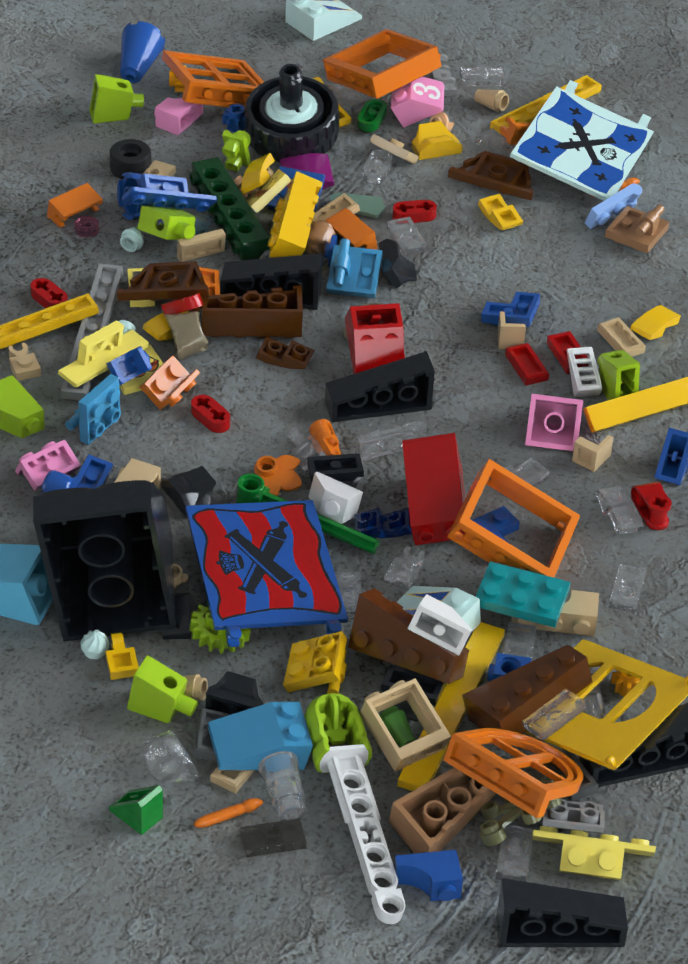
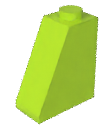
(19, 410)

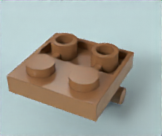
(638, 228)

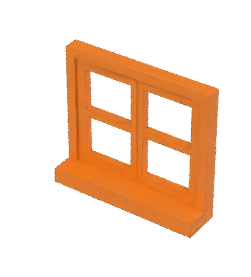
(212, 92)

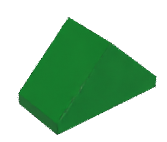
(140, 808)

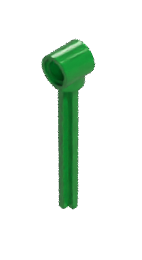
(252, 490)

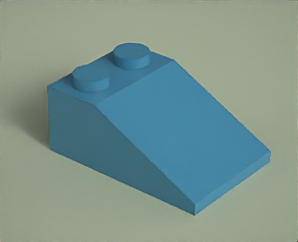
(252, 734)

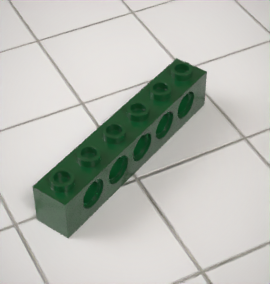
(231, 209)

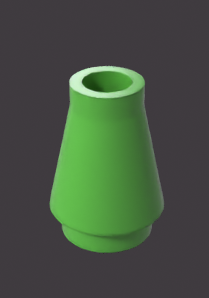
(397, 725)

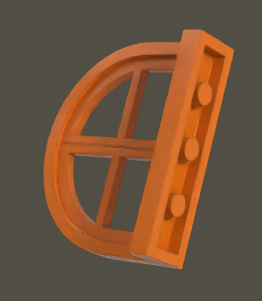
(505, 776)

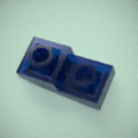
(383, 526)

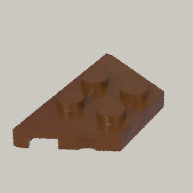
(495, 173)
(165, 281)

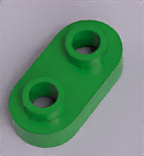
(371, 115)

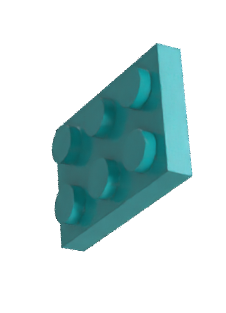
(522, 594)

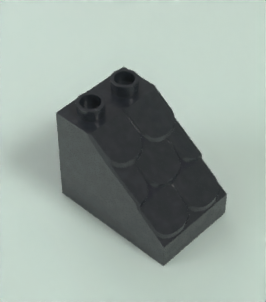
(106, 557)

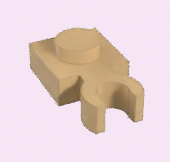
(23, 364)

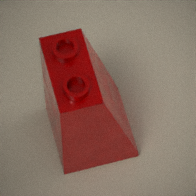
(433, 486)

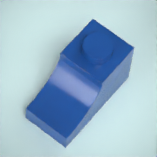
(432, 872)

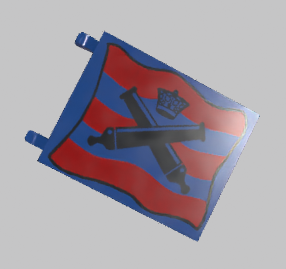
(265, 566)

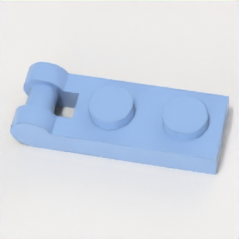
(613, 205)

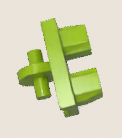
(236, 149)

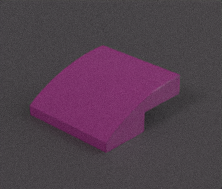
(311, 162)

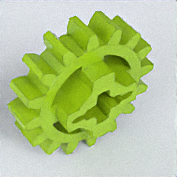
(203, 629)

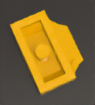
(435, 141)

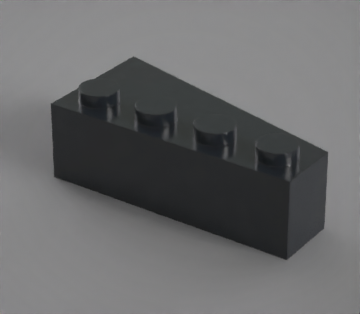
(274, 273)
(382, 390)
(659, 753)

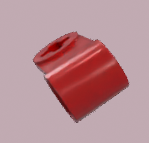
(652, 504)

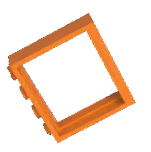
(345, 65)
(493, 548)

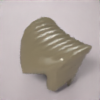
(187, 334)

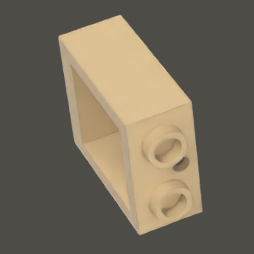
(417, 750)

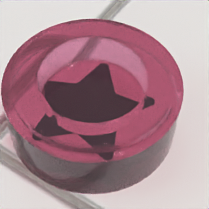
(86, 226)

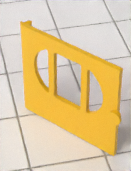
(613, 742)

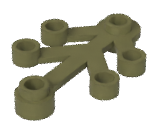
(492, 830)

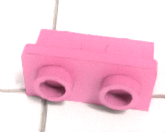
(51, 457)

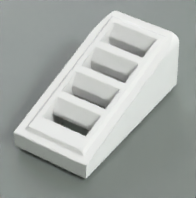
(580, 389)

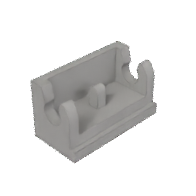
(443, 74)

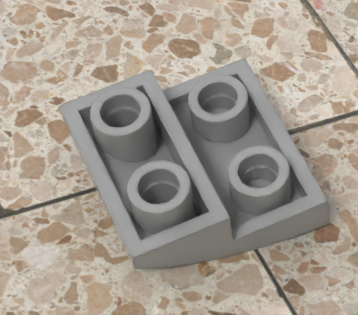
(576, 816)

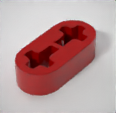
(417, 210)
(45, 291)
(182, 304)
(207, 409)

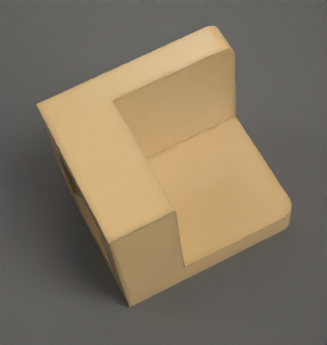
(509, 333)
(590, 454)

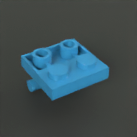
(354, 270)
(97, 410)

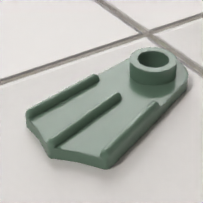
(369, 205)

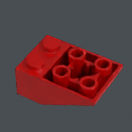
(374, 335)

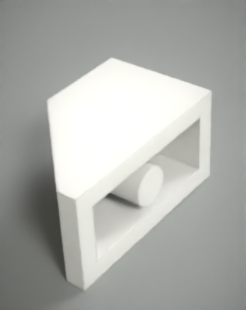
(334, 498)
(440, 624)

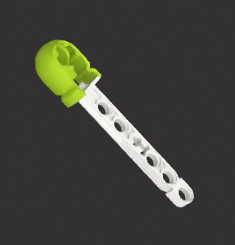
(339, 721)

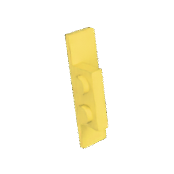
(98, 350)
(592, 855)

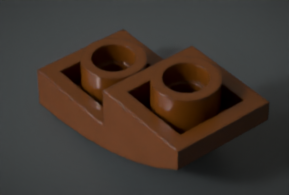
(278, 354)

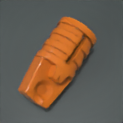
(325, 436)

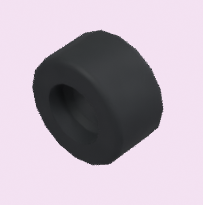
(129, 156)

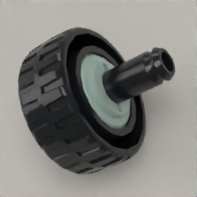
(291, 116)

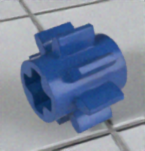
(234, 117)

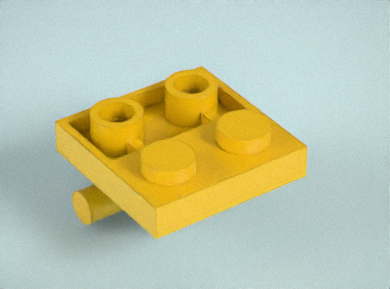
(317, 663)

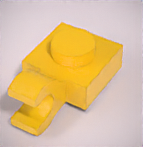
(121, 660)

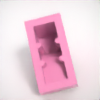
(176, 115)

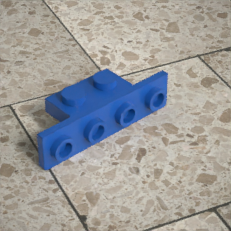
(167, 191)

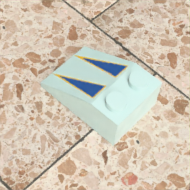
(319, 17)
(463, 603)

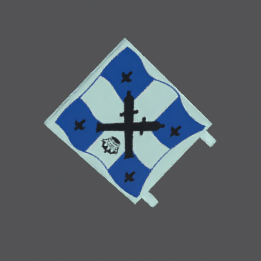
(582, 143)

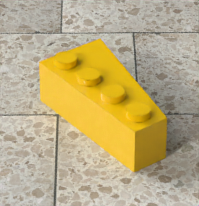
(294, 217)

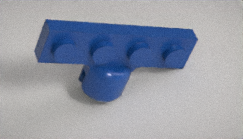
(91, 475)

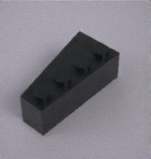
(558, 917)

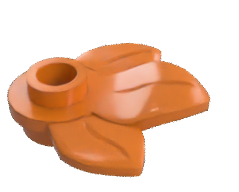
(279, 473)

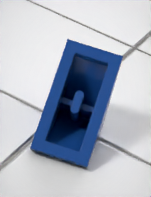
(674, 457)

